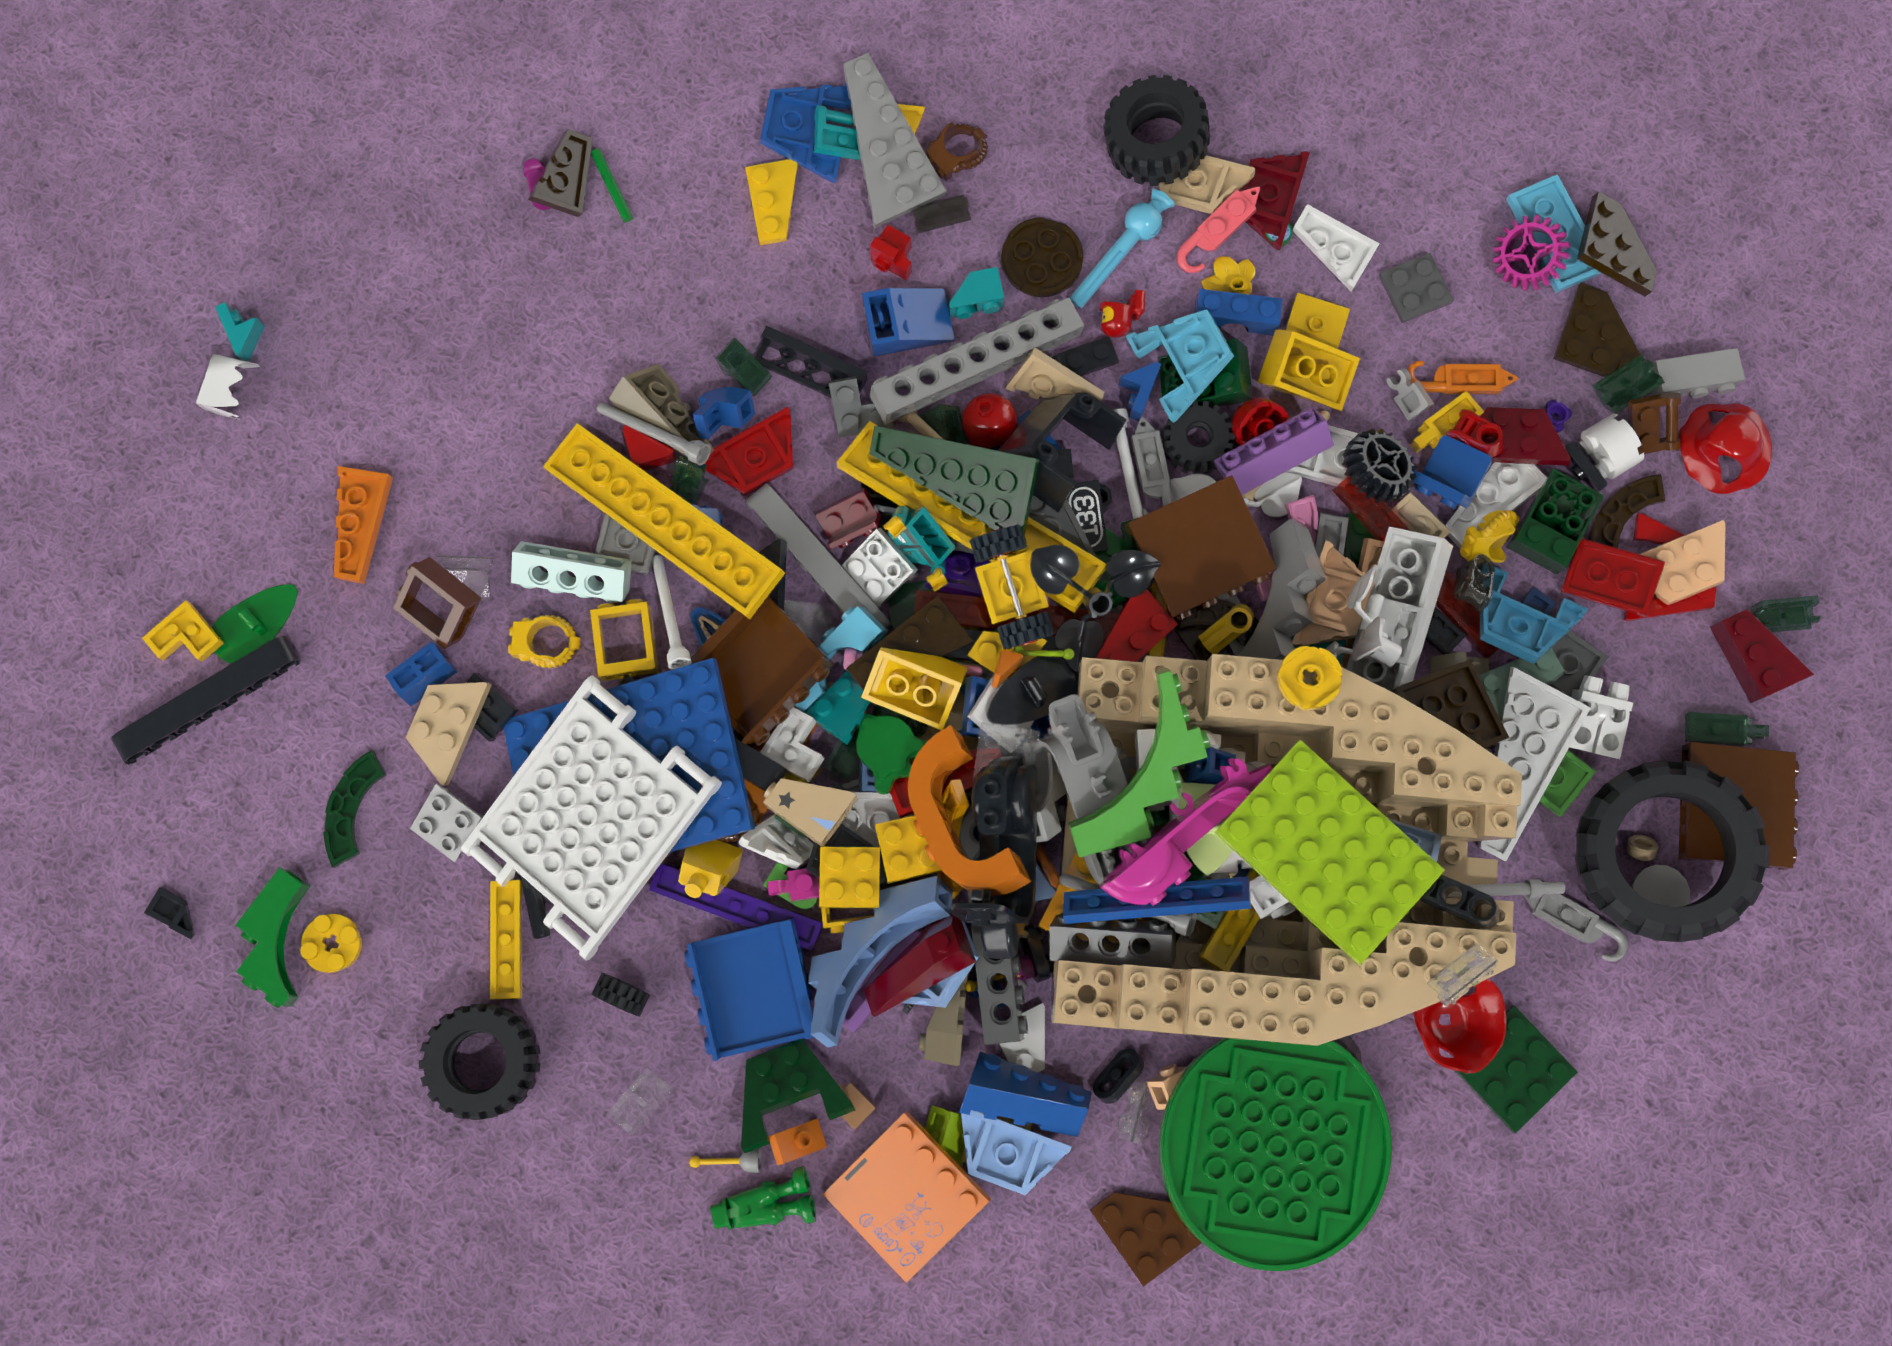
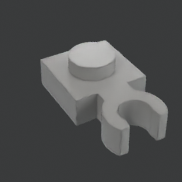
(1412, 397)

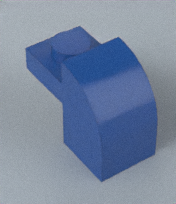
(723, 407)

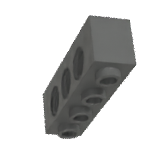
(1098, 949)

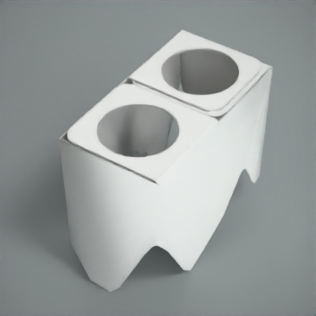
(215, 386)

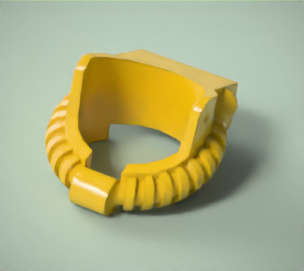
(1490, 536)
(522, 638)

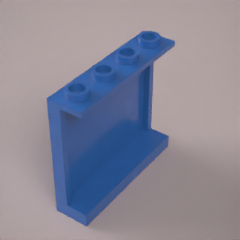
(751, 988)

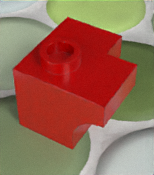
(890, 252)

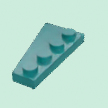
(840, 707)

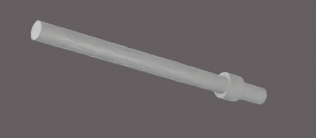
(1530, 888)

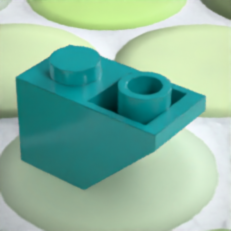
(978, 293)

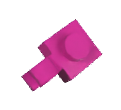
(800, 886)

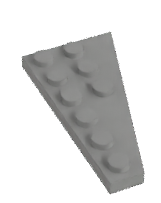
(890, 154)

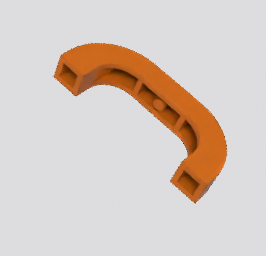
(927, 776)

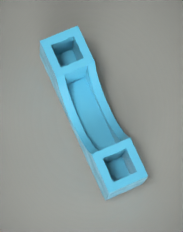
(858, 631)

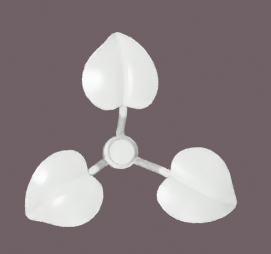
(1271, 495)
(1374, 641)

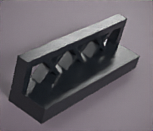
(809, 355)

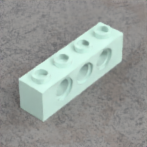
(557, 561)

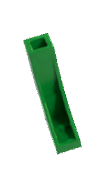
(267, 924)

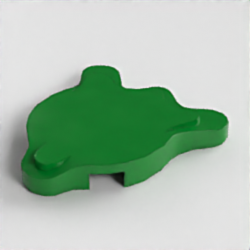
(887, 749)

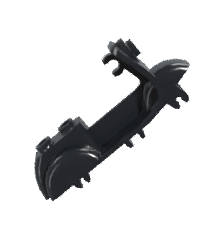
(1006, 818)

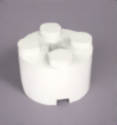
(1611, 446)

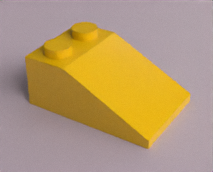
(1308, 369)
(915, 685)

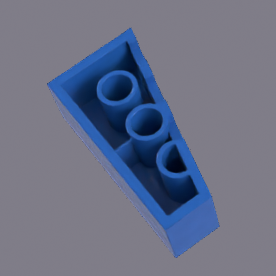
(1025, 1096)

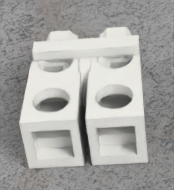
(1606, 721)

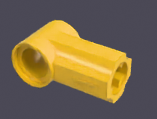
(1225, 630)

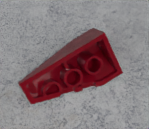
(928, 960)

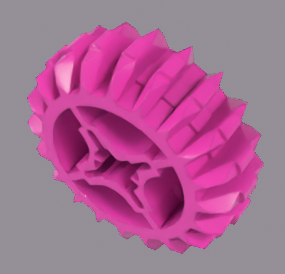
(1544, 250)

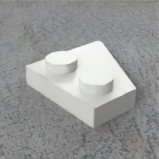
(778, 844)
(1031, 1050)

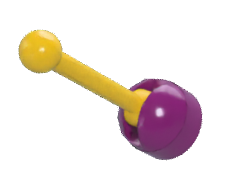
(1027, 972)

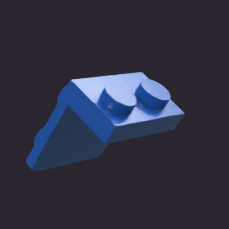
(1453, 472)

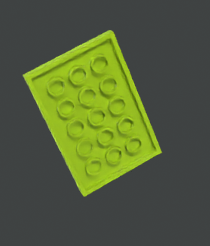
(1329, 852)

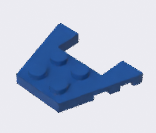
(791, 125)

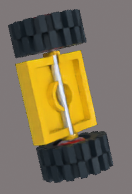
(1010, 587)

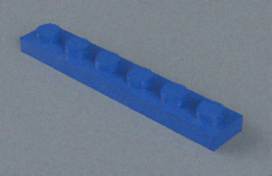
(1181, 899)

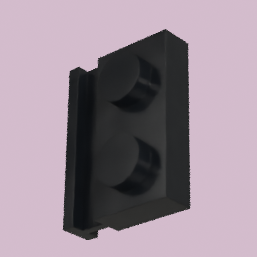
(495, 711)

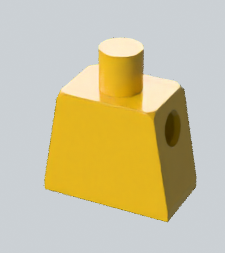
(709, 867)

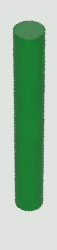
(611, 185)

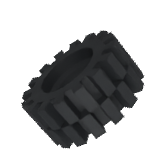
(620, 994)

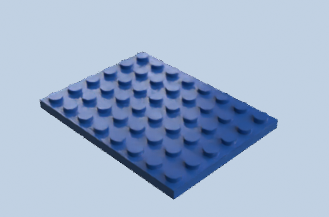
(672, 710)

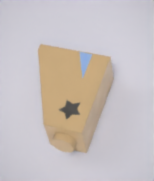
(810, 807)

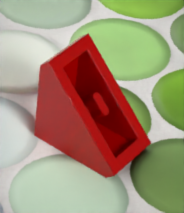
(646, 451)

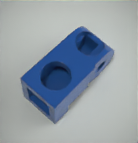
(1208, 769)

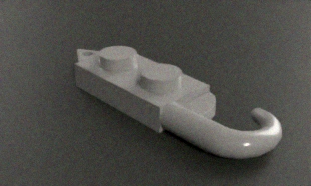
(1151, 463)
(1577, 921)

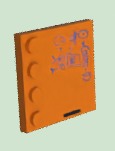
(906, 1196)

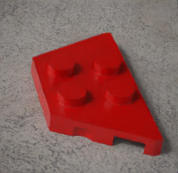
(755, 454)

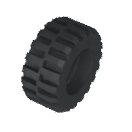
(1153, 100)
(440, 1061)

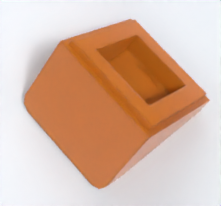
(1006, 665)

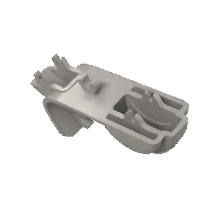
(1087, 769)

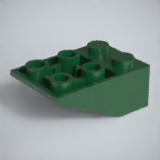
(1227, 388)
(1555, 522)

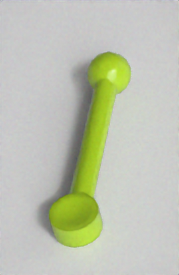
(1067, 653)

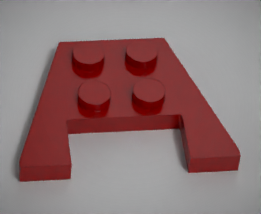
(1652, 531)

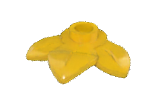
(1230, 274)

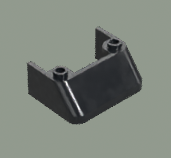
(1030, 439)

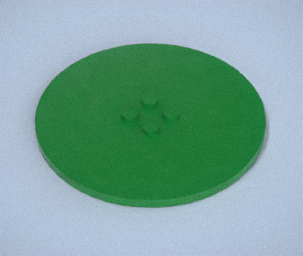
(1275, 1151)

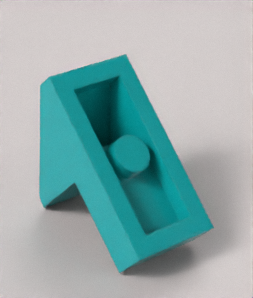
(241, 334)

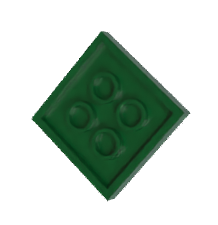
(1521, 1074)

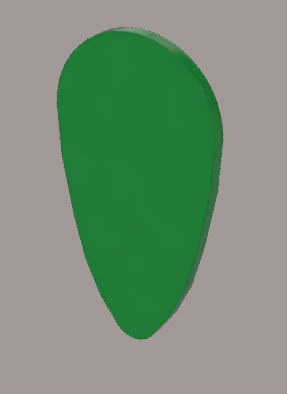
(254, 621)

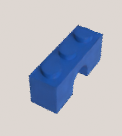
(1255, 312)

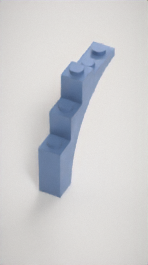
(865, 942)

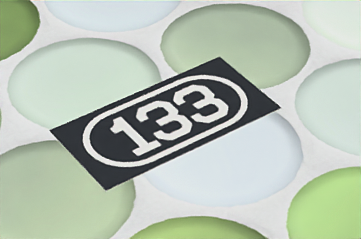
(1087, 507)

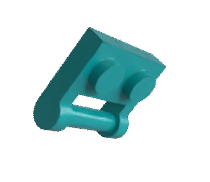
(835, 139)

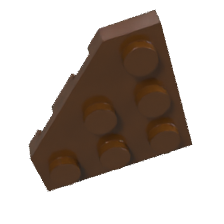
(1144, 1233)

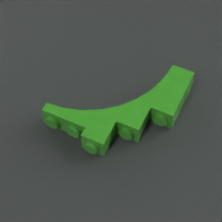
(1173, 745)

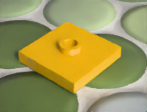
(1318, 319)

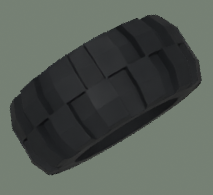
(1736, 820)

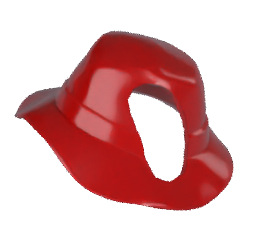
(1737, 435)
(1474, 1030)

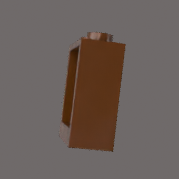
(449, 587)

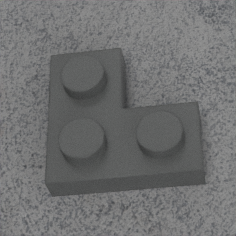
(849, 411)

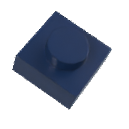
(1539, 601)

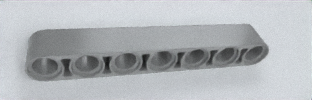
(811, 553)

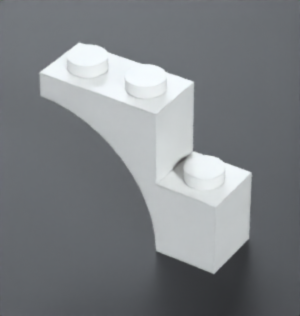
(1049, 789)

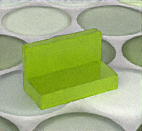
(947, 1131)

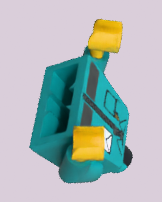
(921, 541)

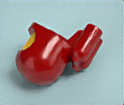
(1118, 316)

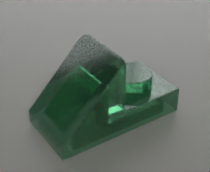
(743, 367)
(689, 480)

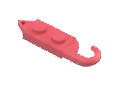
(1219, 226)

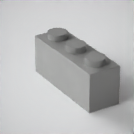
(1700, 373)

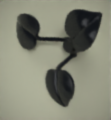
(1056, 565)

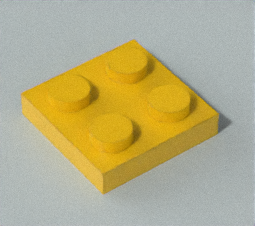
(903, 850)
(849, 877)

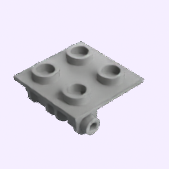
(445, 822)

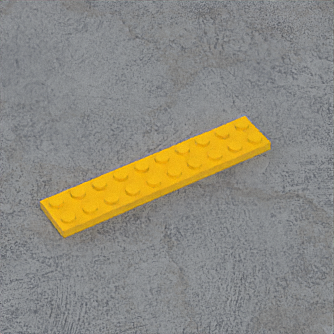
(952, 520)
(664, 521)

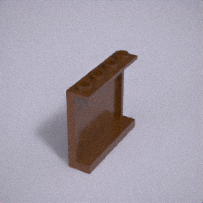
(1203, 547)
(763, 668)
(1767, 784)

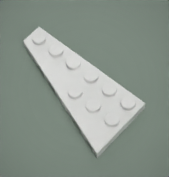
(1540, 731)

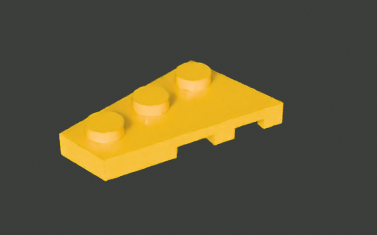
(772, 198)

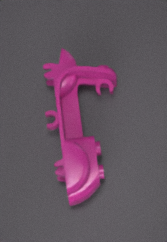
(1161, 859)

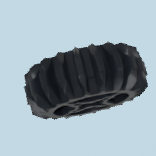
(1379, 465)

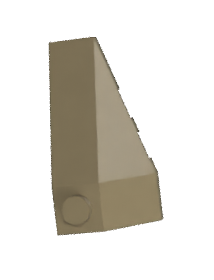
(655, 399)
(945, 1030)

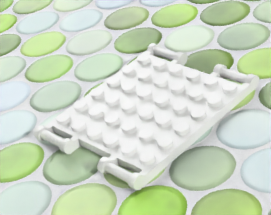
(589, 817)

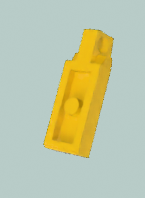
(1443, 420)

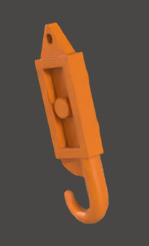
(1465, 377)

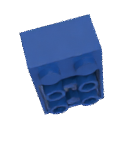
(906, 319)

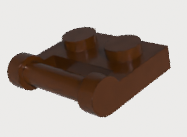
(1645, 421)

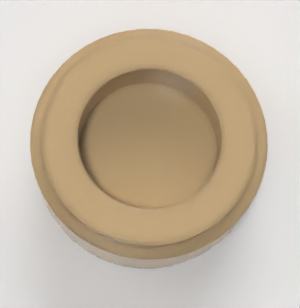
(1642, 847)

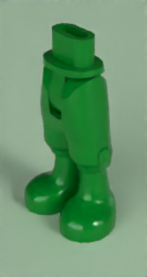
(759, 1206)

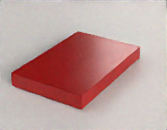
(1613, 577)

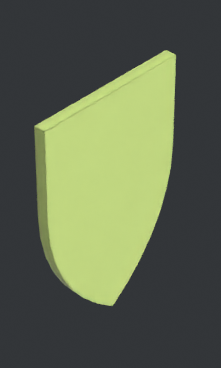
(1210, 850)

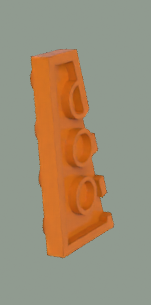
(361, 508)

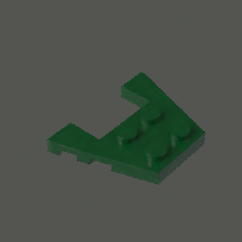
(782, 1079)

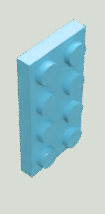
(1551, 200)

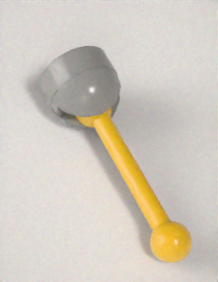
(747, 1161)

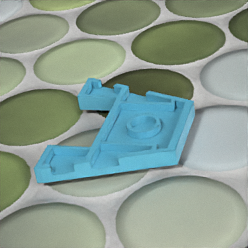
(1196, 351)

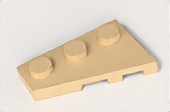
(1047, 379)

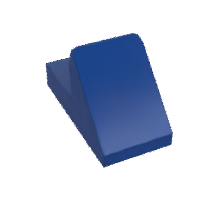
(1142, 383)

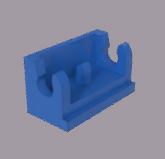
(420, 670)

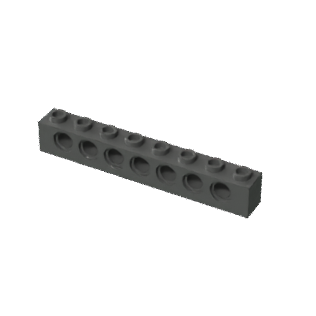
(994, 1028)

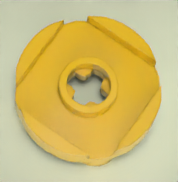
(1309, 659)
(314, 947)

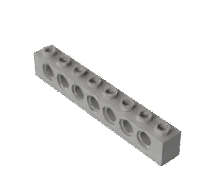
(994, 361)

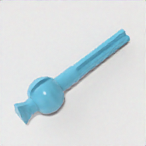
(1141, 223)

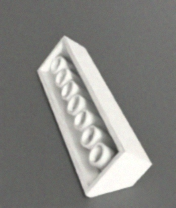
(1412, 574)

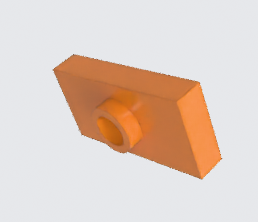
(797, 1141)

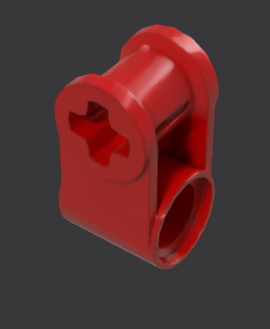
(1473, 430)

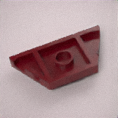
(1279, 185)
(1526, 437)

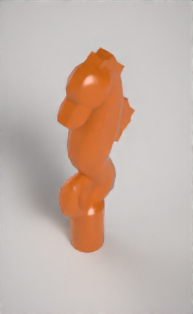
(1047, 866)

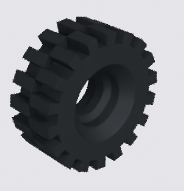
(1198, 458)

